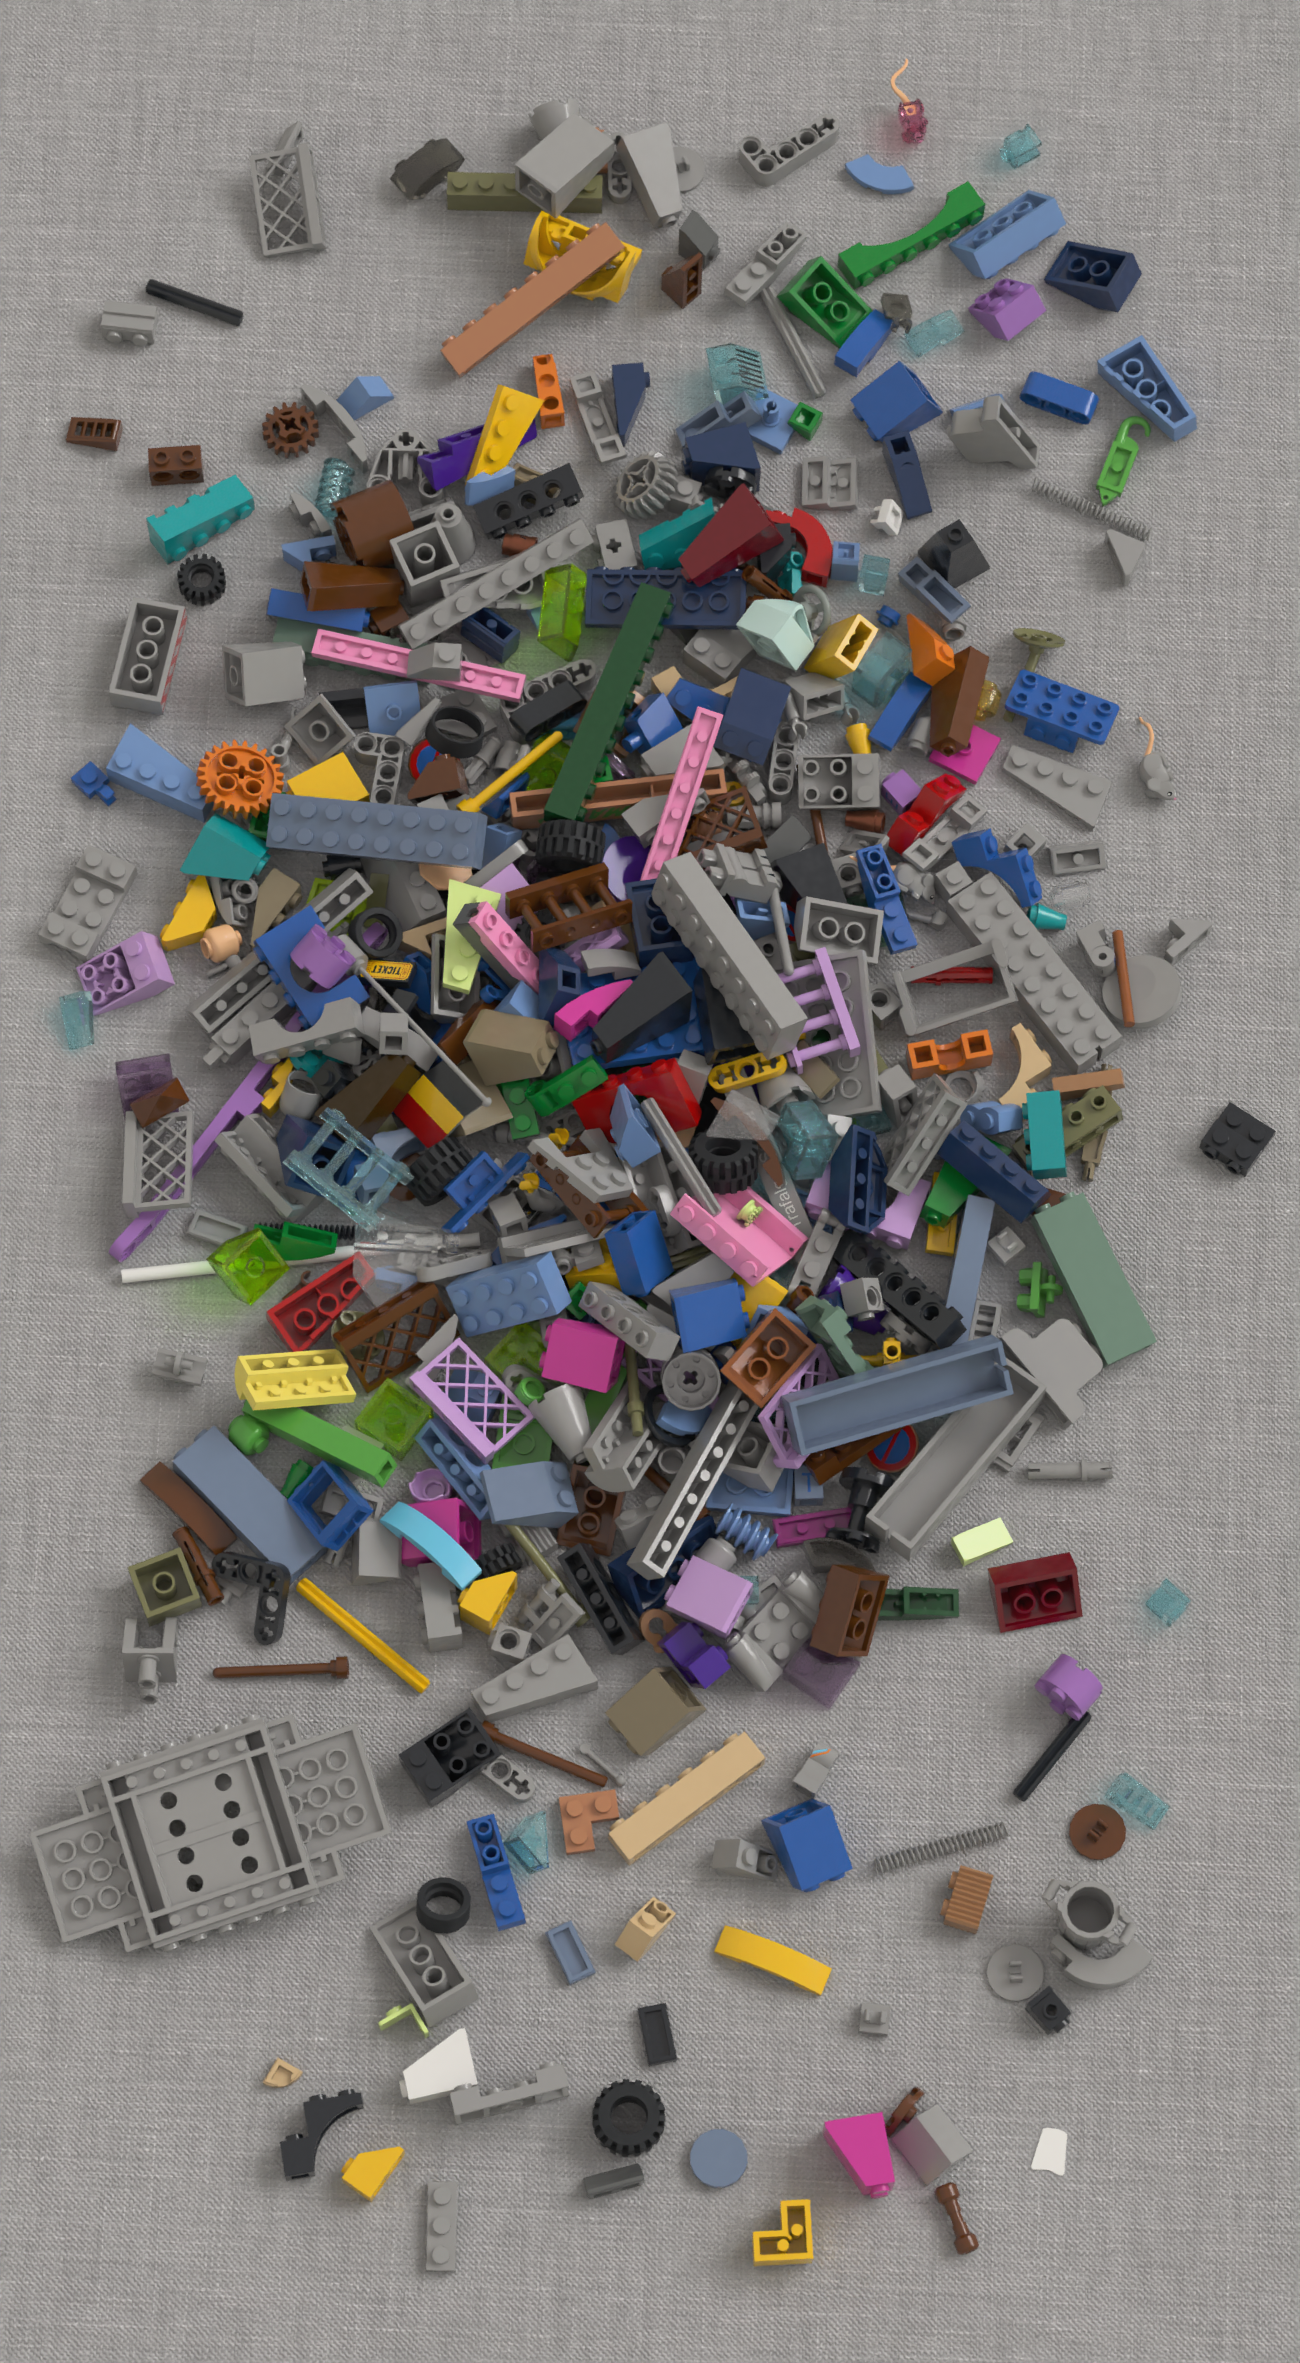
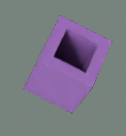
(899, 791)

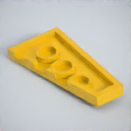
(503, 430)

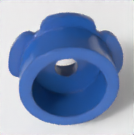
(888, 616)

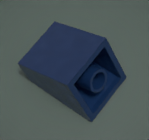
(720, 447)
(296, 1135)

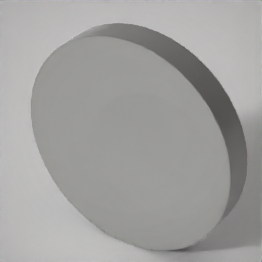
(1153, 989)

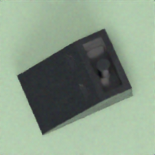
(449, 1757)

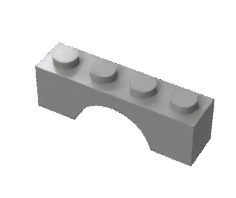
(338, 1023)

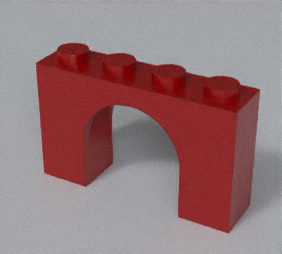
(660, 1081)

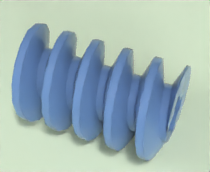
(745, 1533)

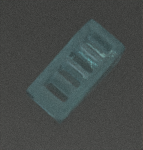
(1131, 1808)

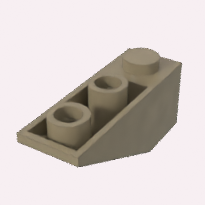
(274, 901)

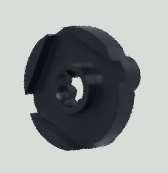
(726, 482)

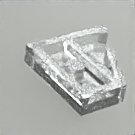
(743, 1119)

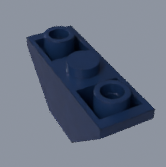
(557, 982)

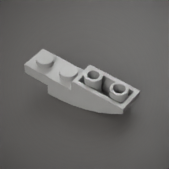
(767, 265)

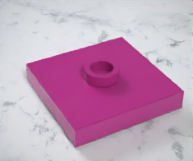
(971, 761)

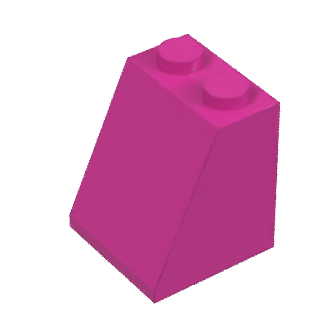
(582, 1355)
(455, 1519)
(863, 2151)

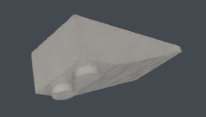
(718, 652)
(424, 1965)

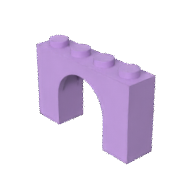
(899, 1217)

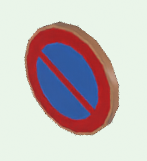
(895, 1452)

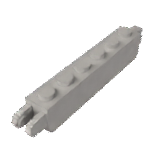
(234, 1038)

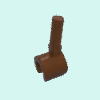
(304, 1275)

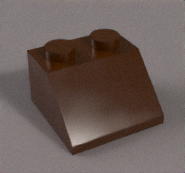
(442, 777)

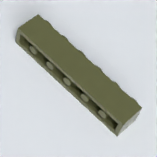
(497, 193)

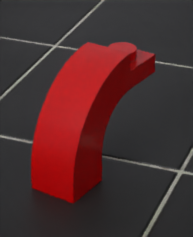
(814, 541)

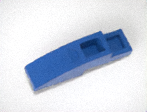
(882, 894)
(496, 1872)

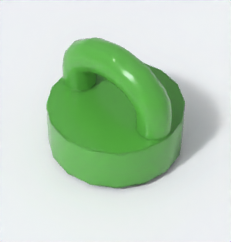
(529, 1390)

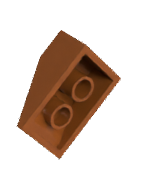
(767, 1357)

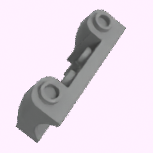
(775, 1631)

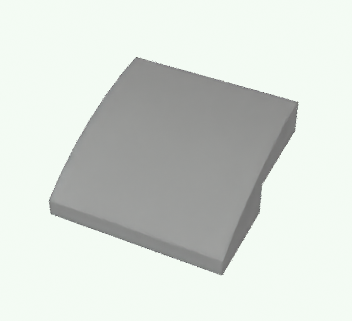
(830, 483)

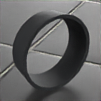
(455, 748)

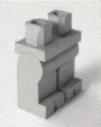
(739, 873)

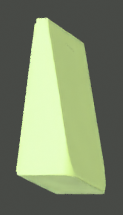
(981, 1541)

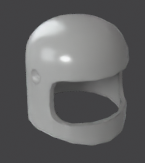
(298, 1102)

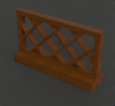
(742, 842)
(379, 1319)

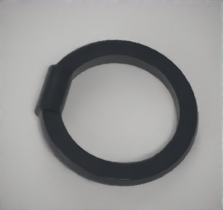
(655, 1429)

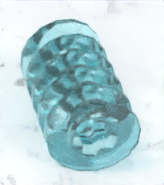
(333, 484)

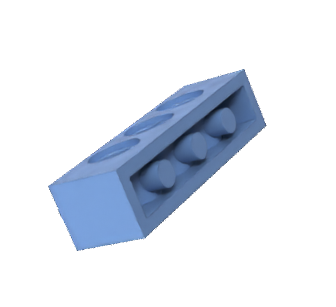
(456, 1463)

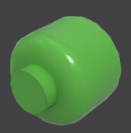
(248, 1435)

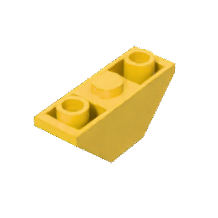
(190, 917)

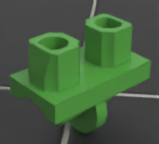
(1042, 1290)

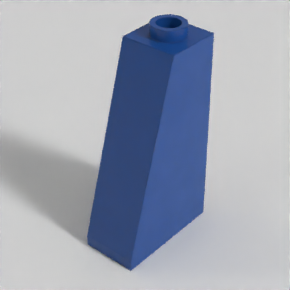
(292, 606)

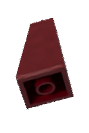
(730, 539)

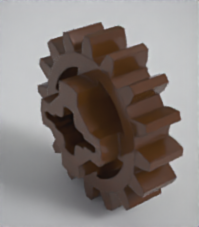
(290, 430)

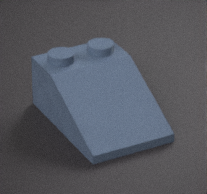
(530, 1494)

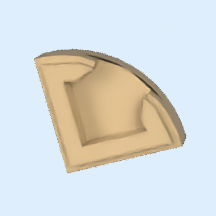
(282, 2075)

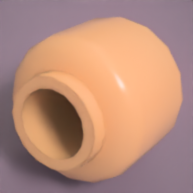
(220, 943)

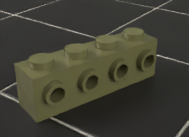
(1081, 1122)

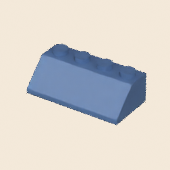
(1008, 234)

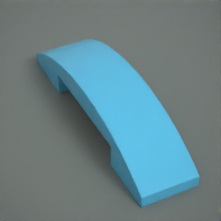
(433, 1542)

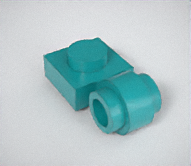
(791, 574)

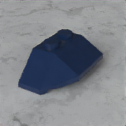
(857, 1181)

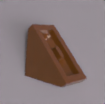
(159, 1102)

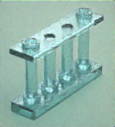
(344, 1196)

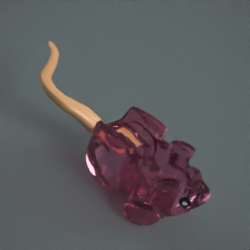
(910, 114)

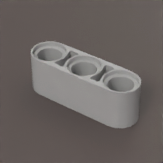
(782, 776)

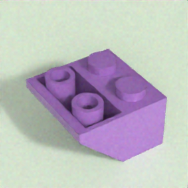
(1007, 308)

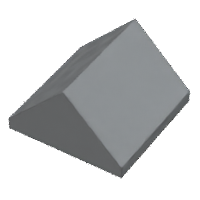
(320, 730)
(375, 1554)
(931, 2144)

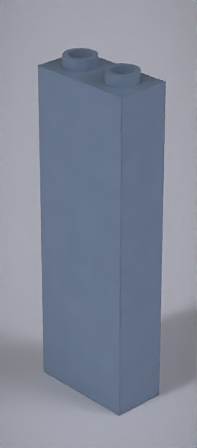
(968, 1259)
(247, 1502)

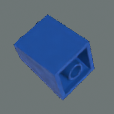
(895, 403)
(709, 1314)
(808, 1844)

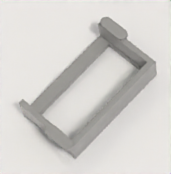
(908, 1012)

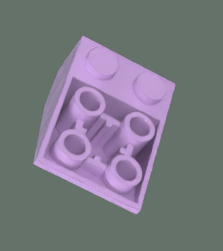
(126, 973)

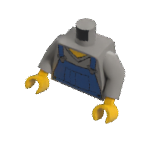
(536, 1189)

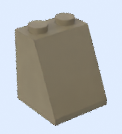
(510, 1046)
(484, 1116)
(654, 1710)

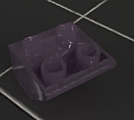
(142, 1076)

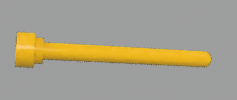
(473, 805)

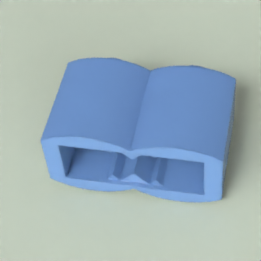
(993, 1117)

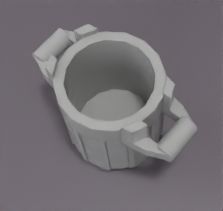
(1088, 1914)

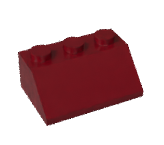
(1035, 1592)

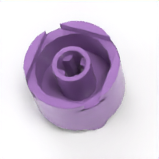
(322, 957)
(1069, 1687)

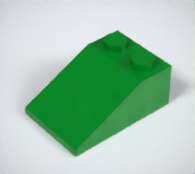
(824, 301)

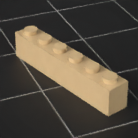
(686, 1798)

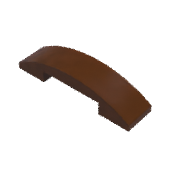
(773, 1165)
(189, 1508)

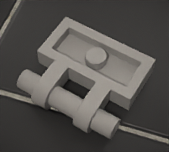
(556, 1621)

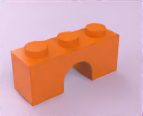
(968, 1052)

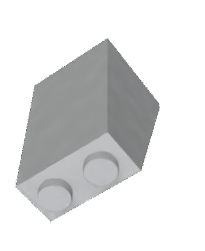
(563, 164)

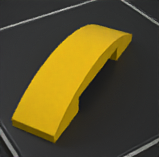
(773, 1958)

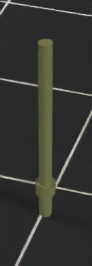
(635, 1406)

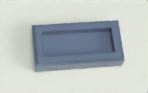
(570, 1952)

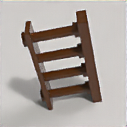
(562, 889)
(590, 1214)

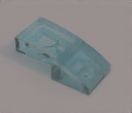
(934, 331)

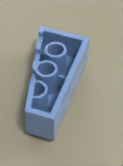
(1147, 386)
(156, 774)

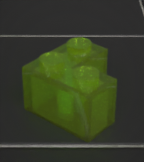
(519, 1347)

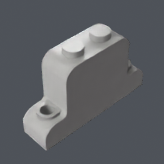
(993, 435)
(1059, 1361)

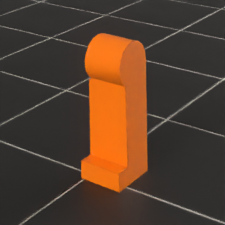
(548, 390)

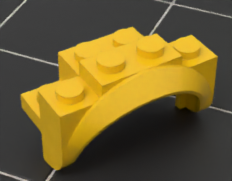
(605, 283)

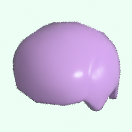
(430, 1486)

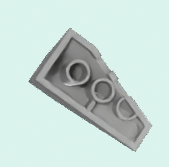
(523, 597)

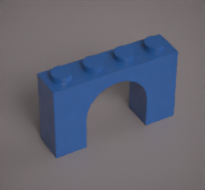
(275, 950)

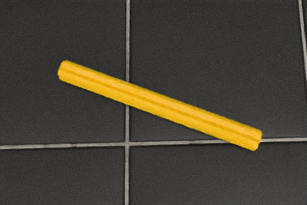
(362, 1635)

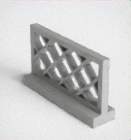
(308, 192)
(921, 1145)
(135, 1168)
(545, 1239)

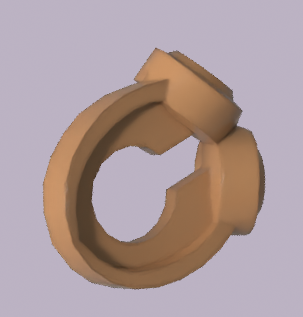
(653, 1638)

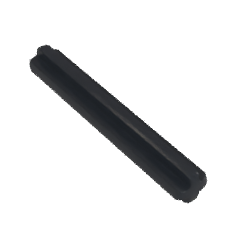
(194, 302)
(1050, 1757)

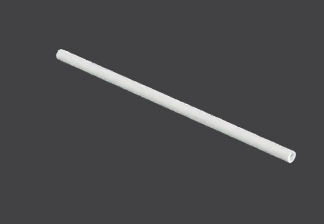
(204, 1267)

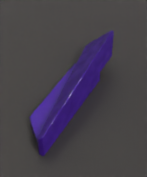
(457, 455)

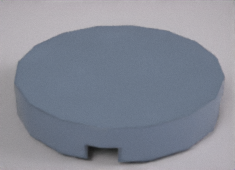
(718, 2158)

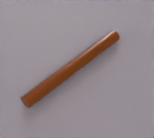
(1123, 978)

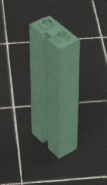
(1092, 1278)

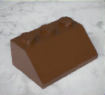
(849, 1611)

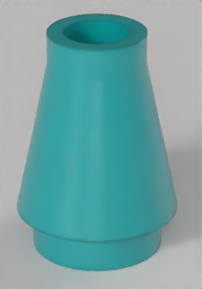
(1046, 918)

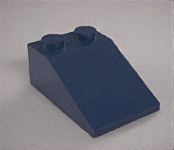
(1095, 275)
(752, 716)
(651, 928)

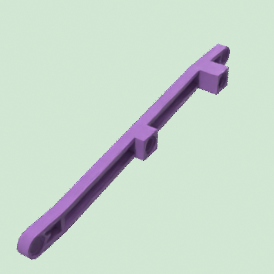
(243, 1102)

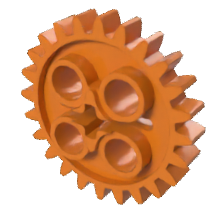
(239, 779)

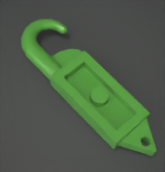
(1120, 461)

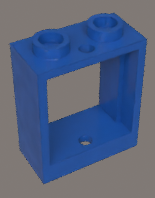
(345, 1522)

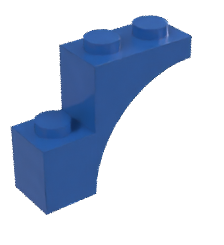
(1014, 866)

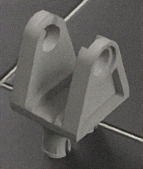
(150, 1664)

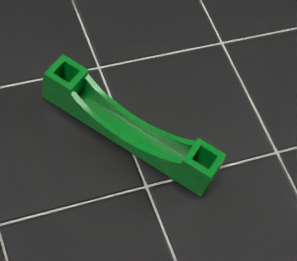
(865, 263)

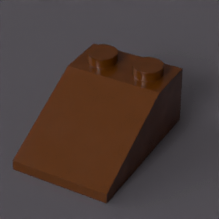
(596, 1514)

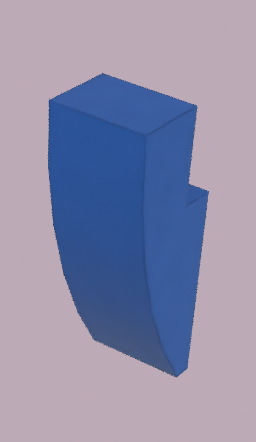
(863, 343)
(900, 712)

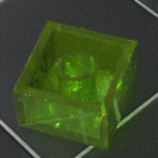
(394, 1418)

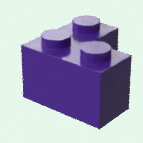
(693, 1658)

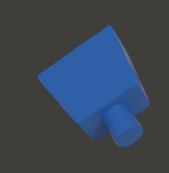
(650, 724)

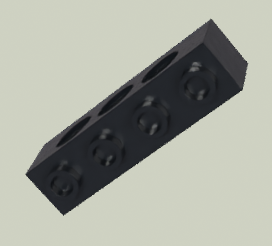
(514, 498)
(601, 1599)

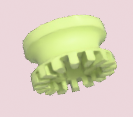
(748, 1213)

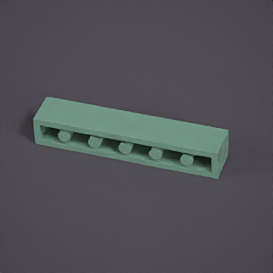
(305, 634)

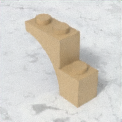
(1033, 1066)

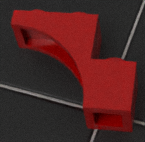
(925, 811)

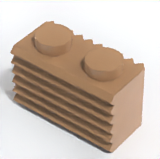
(967, 1899)

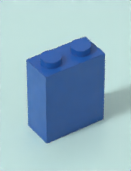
(639, 1253)

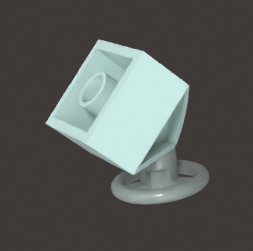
(783, 628)

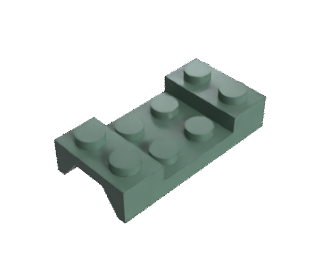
(830, 1328)

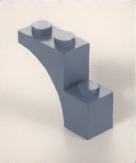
(396, 1145)

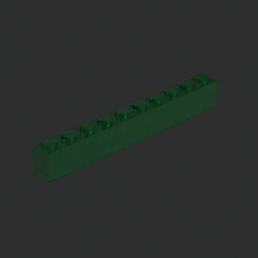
(608, 705)

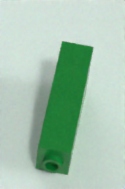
(950, 1193)

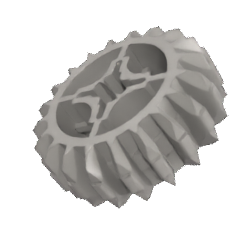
(645, 485)

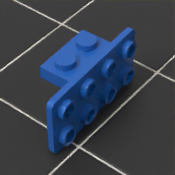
(1060, 712)

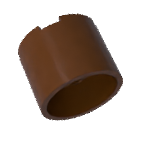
(368, 523)

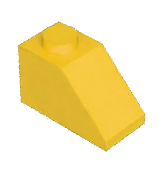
(371, 2170)

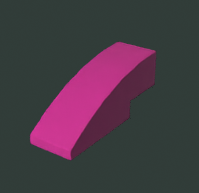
(588, 1009)

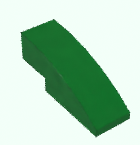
(300, 1241)

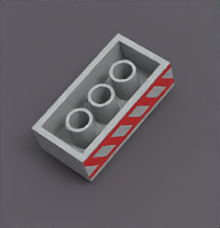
(147, 656)

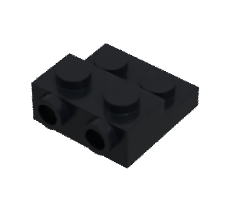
(1236, 1140)

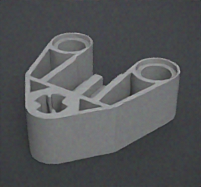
(406, 457)

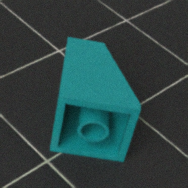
(226, 851)

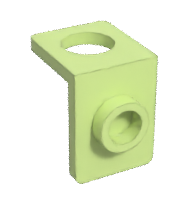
(398, 2013)

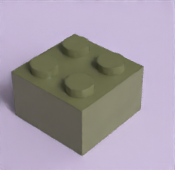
(165, 1586)

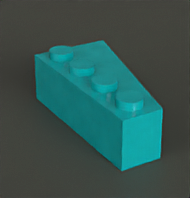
(199, 519)

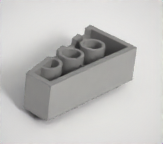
(541, 1679)

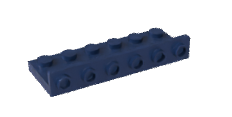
(711, 606)

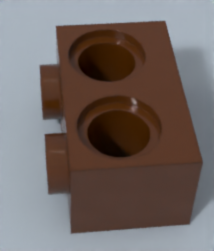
(175, 465)

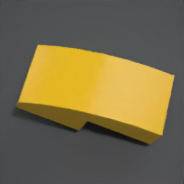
(279, 1076)

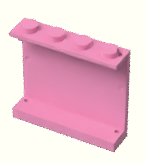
(750, 1250)

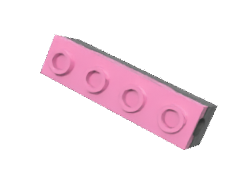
(498, 945)

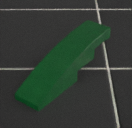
(919, 1604)

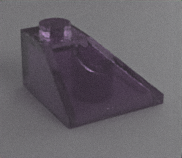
(820, 1673)

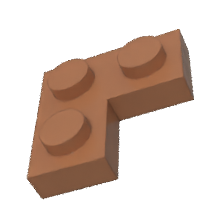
(579, 1813)

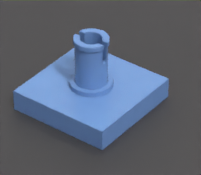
(773, 429)

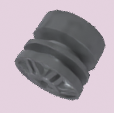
(690, 1393)

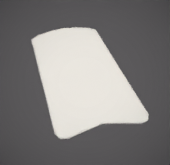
(1051, 2151)

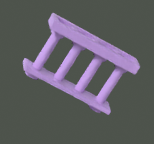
(837, 1016)

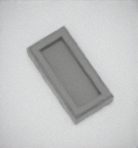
(214, 1228)

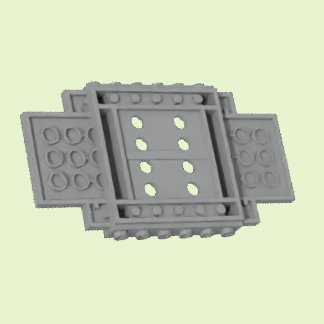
(293, 1800)

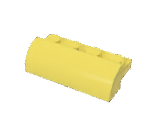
(293, 1379)

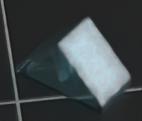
(529, 1843)

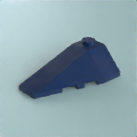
(648, 1594)

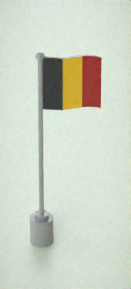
(442, 1094)

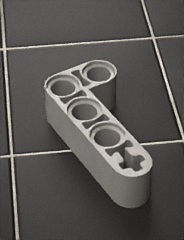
(821, 133)
(542, 684)
(384, 763)

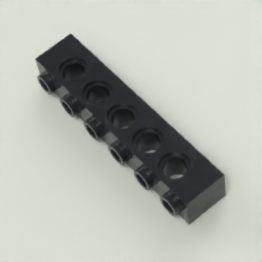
(941, 1331)

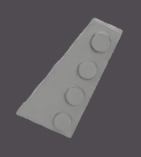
(1066, 786)

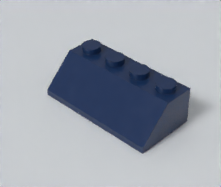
(993, 1172)

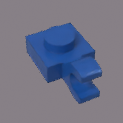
(94, 782)

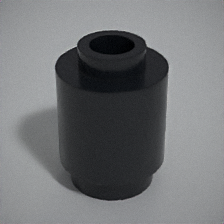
(339, 864)

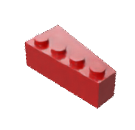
(314, 1308)

